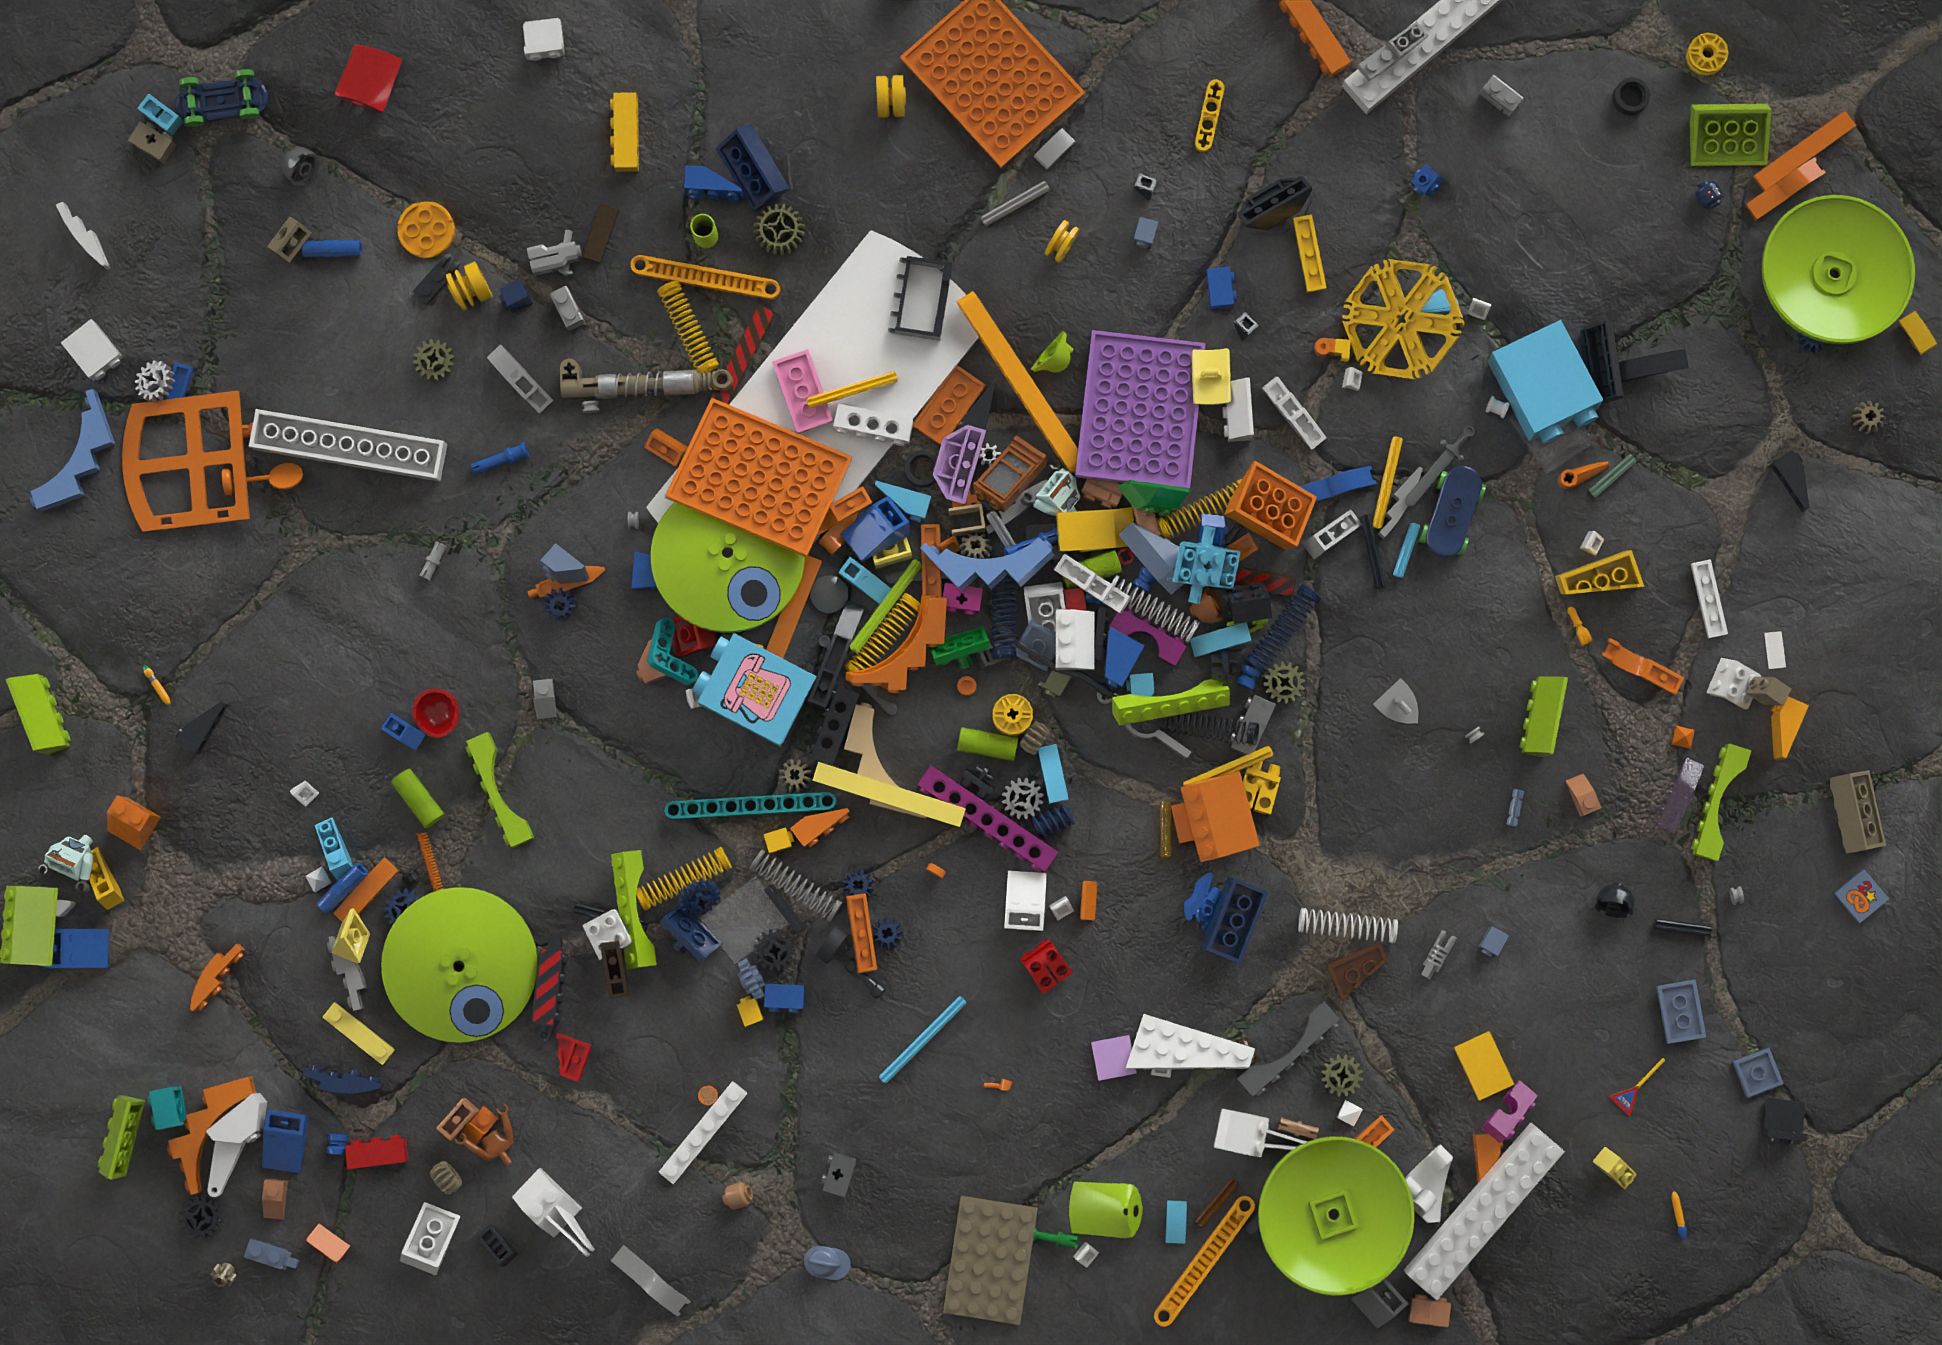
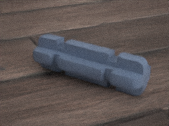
(1515, 807)

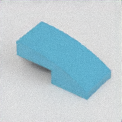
(1176, 1222)

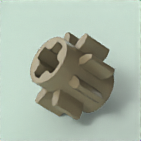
(223, 1274)

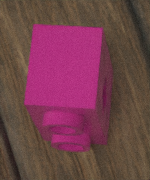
(972, 595)

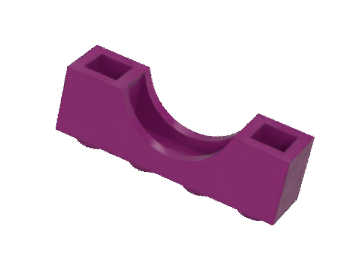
(1169, 648)

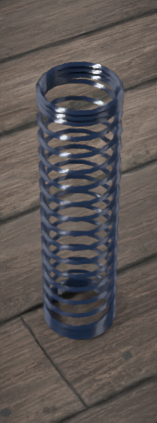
(1308, 592)
(1004, 652)

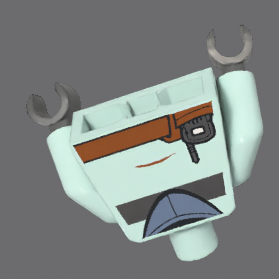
(1057, 494)
(71, 859)

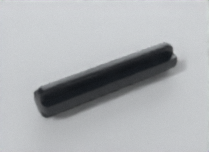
(785, 908)
(1682, 927)

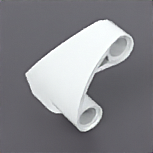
(1428, 1183)

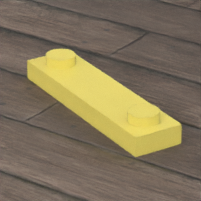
(358, 1033)

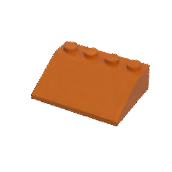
(1271, 506)
(1220, 816)

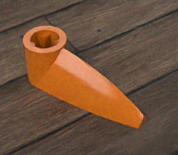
(1581, 474)
(832, 539)

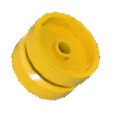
(890, 96)

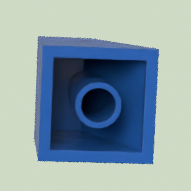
(1120, 658)

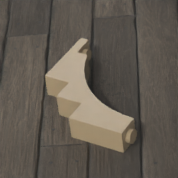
(861, 742)

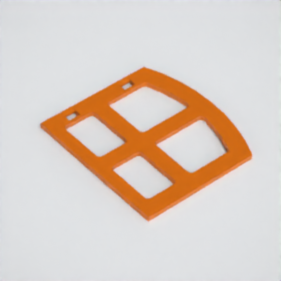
(194, 461)

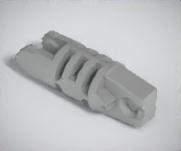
(1437, 955)

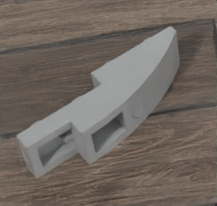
(1392, 51)
(519, 378)
(353, 979)

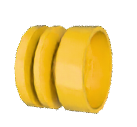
(468, 286)
(1006, 724)

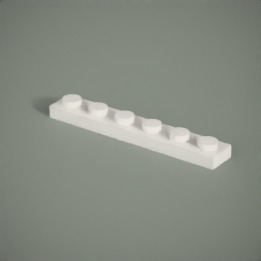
(703, 1132)

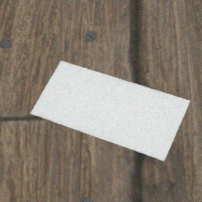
(1775, 650)

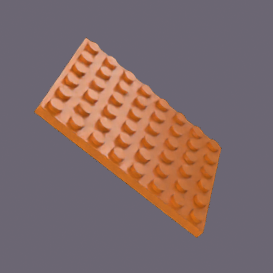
(992, 77)
(758, 477)

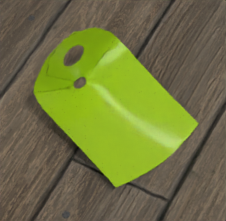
(1100, 1208)

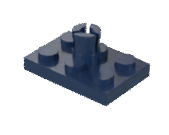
(690, 934)

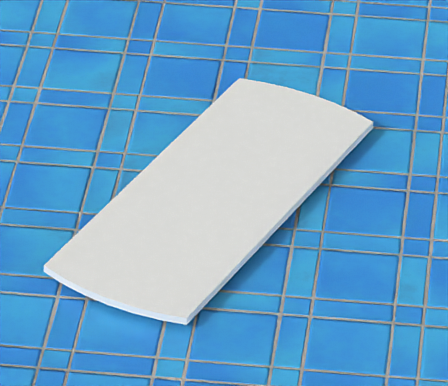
(852, 343)

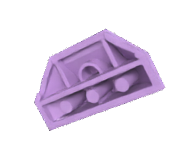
(958, 462)

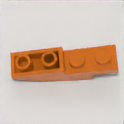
(209, 981)

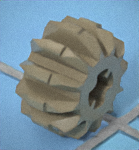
(1866, 409)
(975, 541)
(1034, 738)
(788, 775)
(446, 1177)

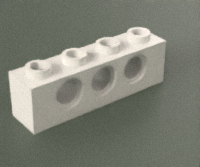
(845, 413)

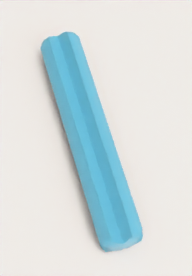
(1406, 550)

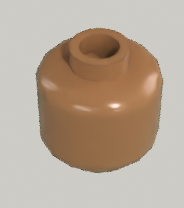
(737, 1195)

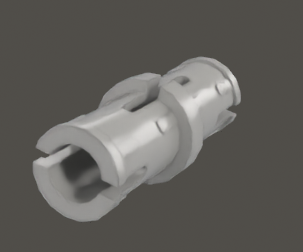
(433, 560)

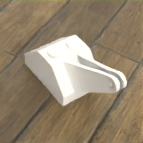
(1246, 1133)
(230, 1136)
(551, 1208)

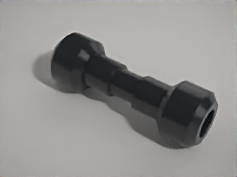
(876, 989)

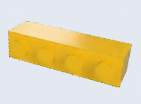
(625, 132)

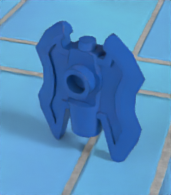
(1202, 901)

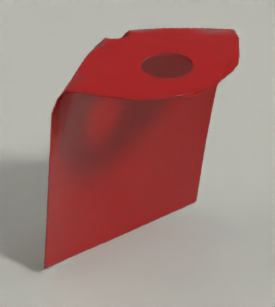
(368, 78)

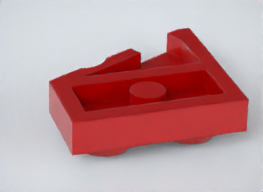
(572, 1056)

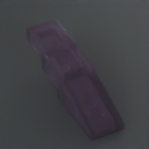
(1680, 795)

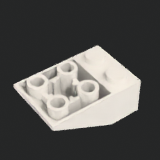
(1025, 900)

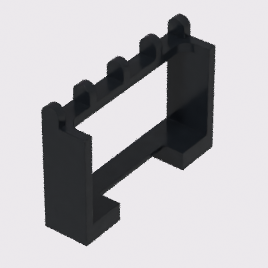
(947, 269)

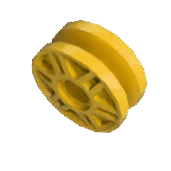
(1712, 44)
(1061, 241)

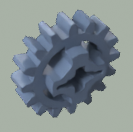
(751, 979)

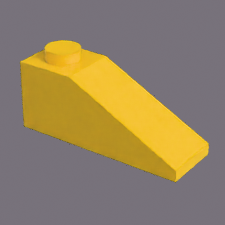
(103, 882)

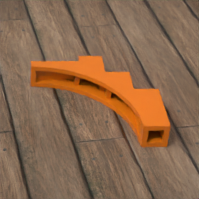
(927, 631)
(190, 1147)

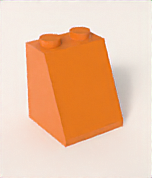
(131, 821)

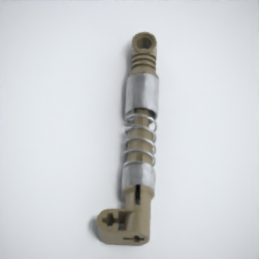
(612, 385)

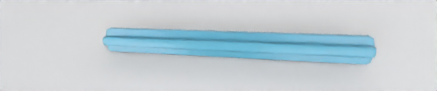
(922, 1040)

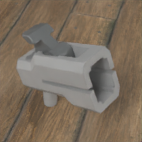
(555, 258)

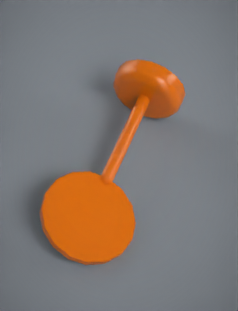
(281, 477)

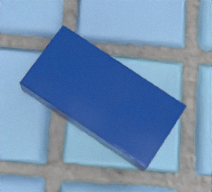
(182, 380)

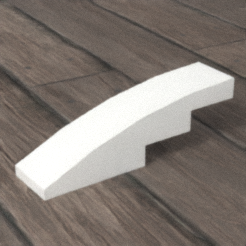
(87, 239)
(1294, 413)
(1092, 583)

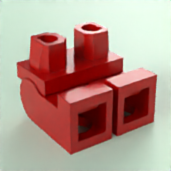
(1042, 957)

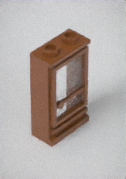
(1010, 474)

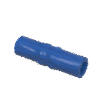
(332, 248)
(342, 888)

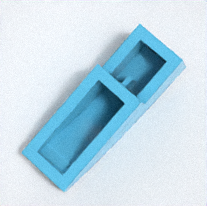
(1220, 639)
(1053, 774)

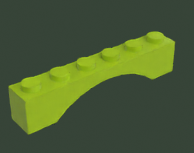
(1137, 708)
(484, 753)
(1709, 840)
(627, 872)

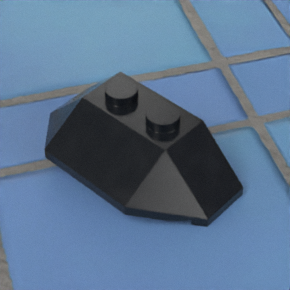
(1275, 203)

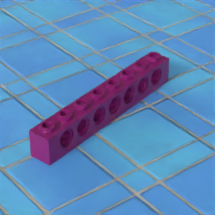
(1047, 853)

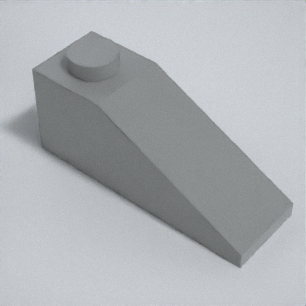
(1332, 534)

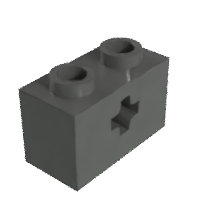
(840, 1185)

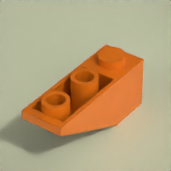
(813, 826)

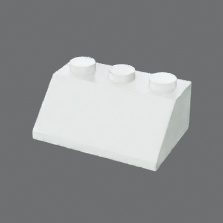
(1239, 412)
(1074, 640)

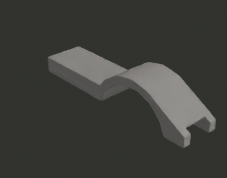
(1162, 737)
(649, 1280)

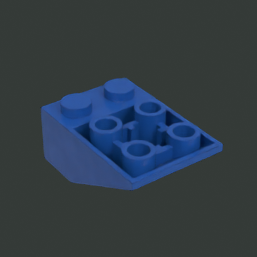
(705, 183)
(876, 529)
(80, 948)
(284, 1140)

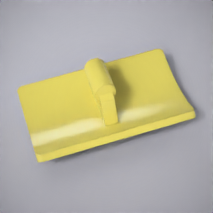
(1211, 376)

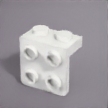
(543, 39)
(1732, 682)
(606, 929)

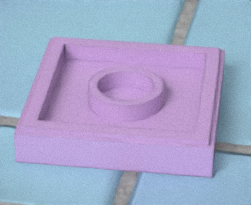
(1112, 1057)

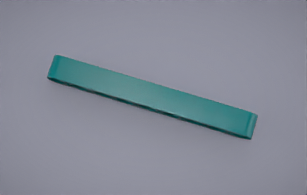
(741, 805)

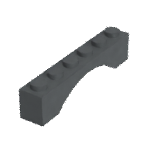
(1318, 1022)

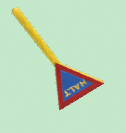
(1626, 1098)

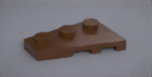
(1355, 968)

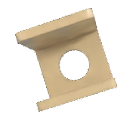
(968, 509)

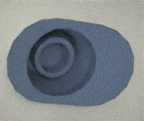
(827, 1262)

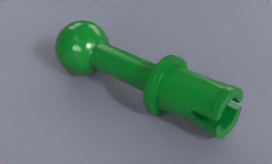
(1060, 1239)

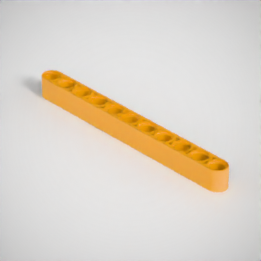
(1019, 380)

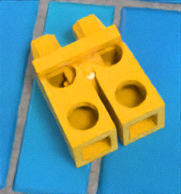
(1263, 783)

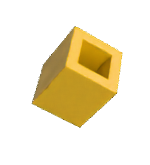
(778, 840)
(750, 1011)

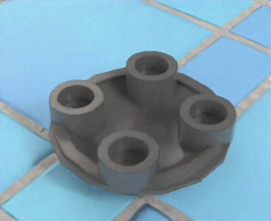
(829, 594)

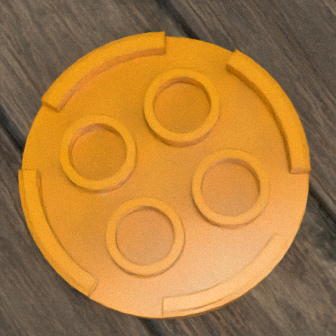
(426, 229)

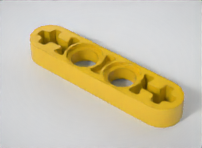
(1211, 116)

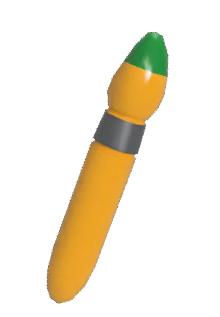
(156, 684)

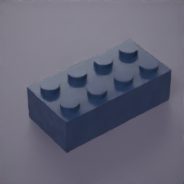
(1234, 920)

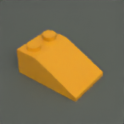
(1785, 725)

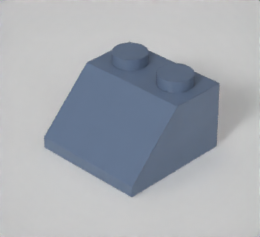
(563, 567)

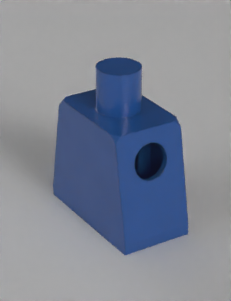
(642, 572)

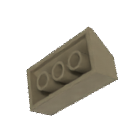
(1857, 811)

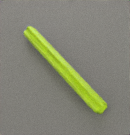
(885, 606)

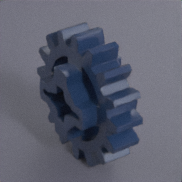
(699, 897)
(411, 898)

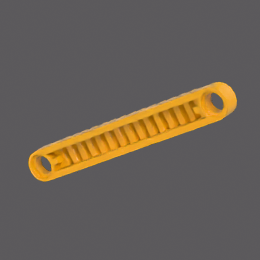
(705, 277)
(1204, 1261)

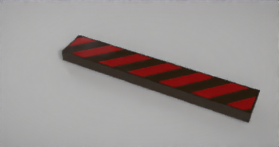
(745, 352)
(1273, 582)

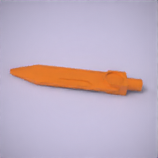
(546, 585)

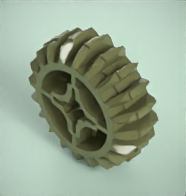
(770, 227)

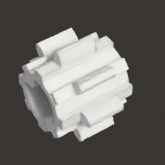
(994, 454)

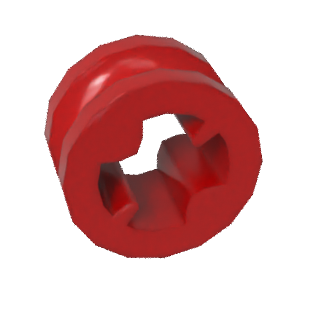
(1131, 554)

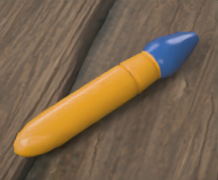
(1679, 1215)

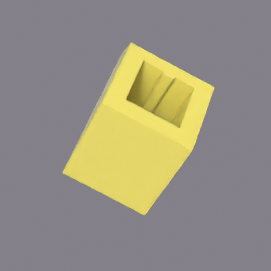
(1615, 1167)

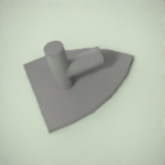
(1399, 703)

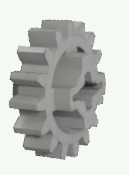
(154, 381)
(1029, 809)

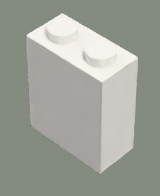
(92, 350)

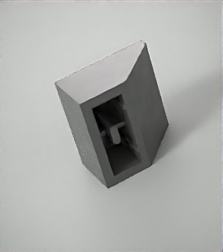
(1380, 1302)

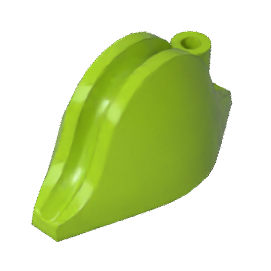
(1055, 356)

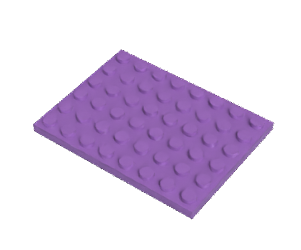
(1138, 410)

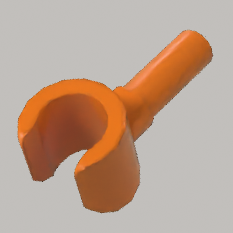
(1004, 1085)

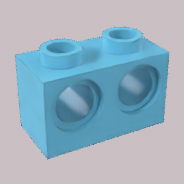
(160, 114)

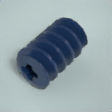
(1052, 821)

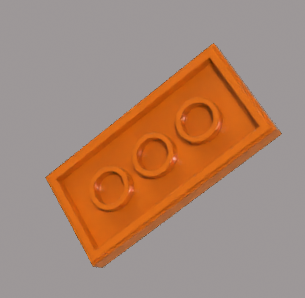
(949, 405)

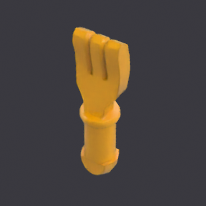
(1582, 632)

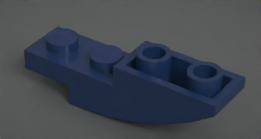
(350, 1083)

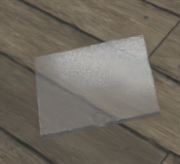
(742, 919)

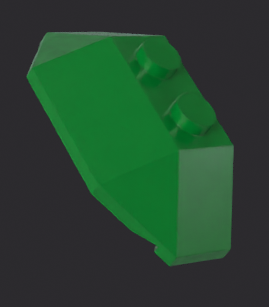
(1154, 497)

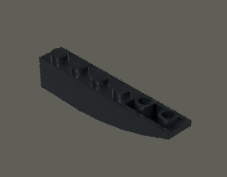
(835, 656)

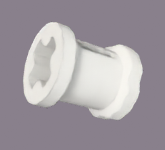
(1497, 407)

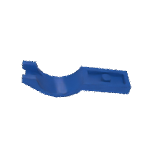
(1340, 483)

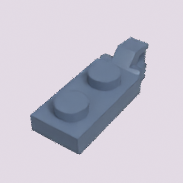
(270, 1255)

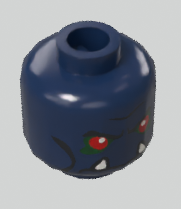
(1709, 194)

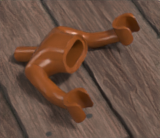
(495, 1143)

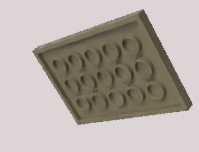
(990, 1260)

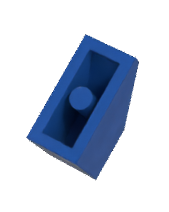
(403, 731)

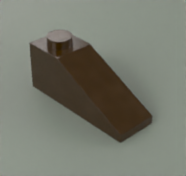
(614, 969)

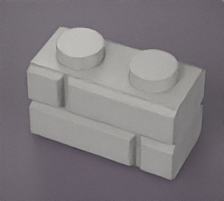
(1501, 95)
(567, 308)

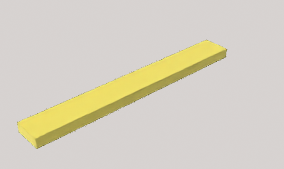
(889, 794)

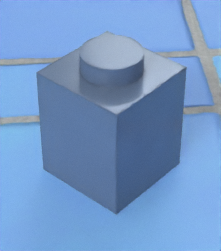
(1145, 232)
(1493, 942)

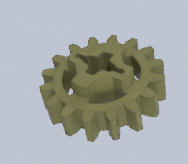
(432, 367)
(1277, 676)
(1333, 1073)

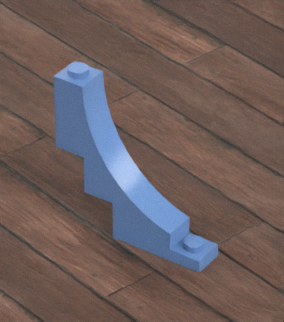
(94, 437)
(965, 570)

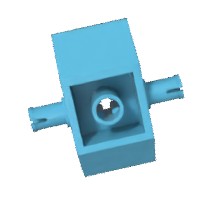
(1205, 565)

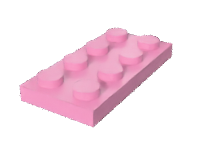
(798, 382)

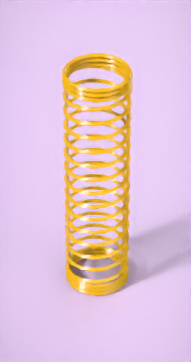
(667, 290)
(1161, 522)
(911, 602)
(721, 857)

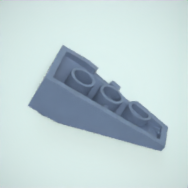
(1154, 552)

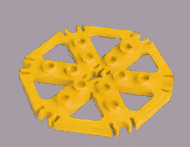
(1388, 317)

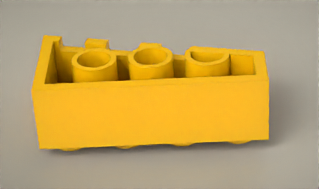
(1606, 574)

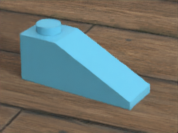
(908, 501)

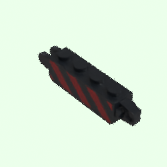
(548, 987)

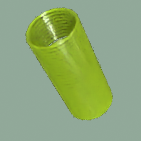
(700, 221)
(1103, 565)
(988, 745)
(413, 793)

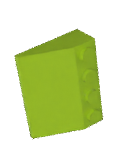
(1729, 134)
(38, 713)
(1543, 716)
(28, 925)
(121, 1137)

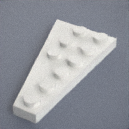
(1173, 1046)

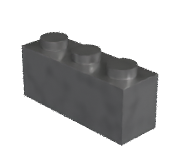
(1259, 711)

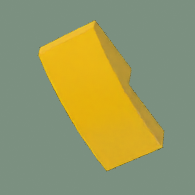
(1918, 333)

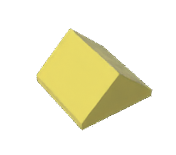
(893, 554)
(351, 938)

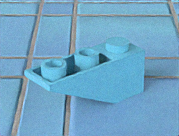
(864, 580)
(334, 848)

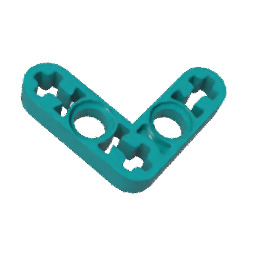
(663, 654)

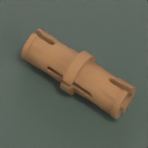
(1298, 1128)

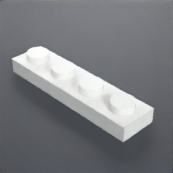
(1709, 599)

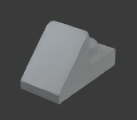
(544, 699)

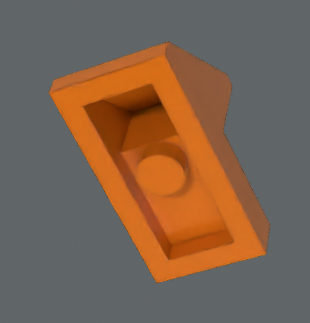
(479, 1125)

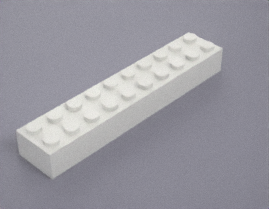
(1444, 25)
(348, 445)
(1483, 1211)

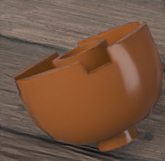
(1209, 608)

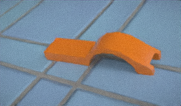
(1784, 189)
(845, 508)
(1642, 667)

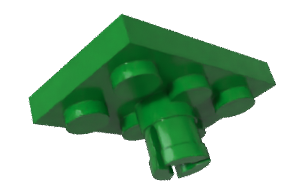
(960, 647)

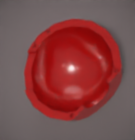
(436, 712)

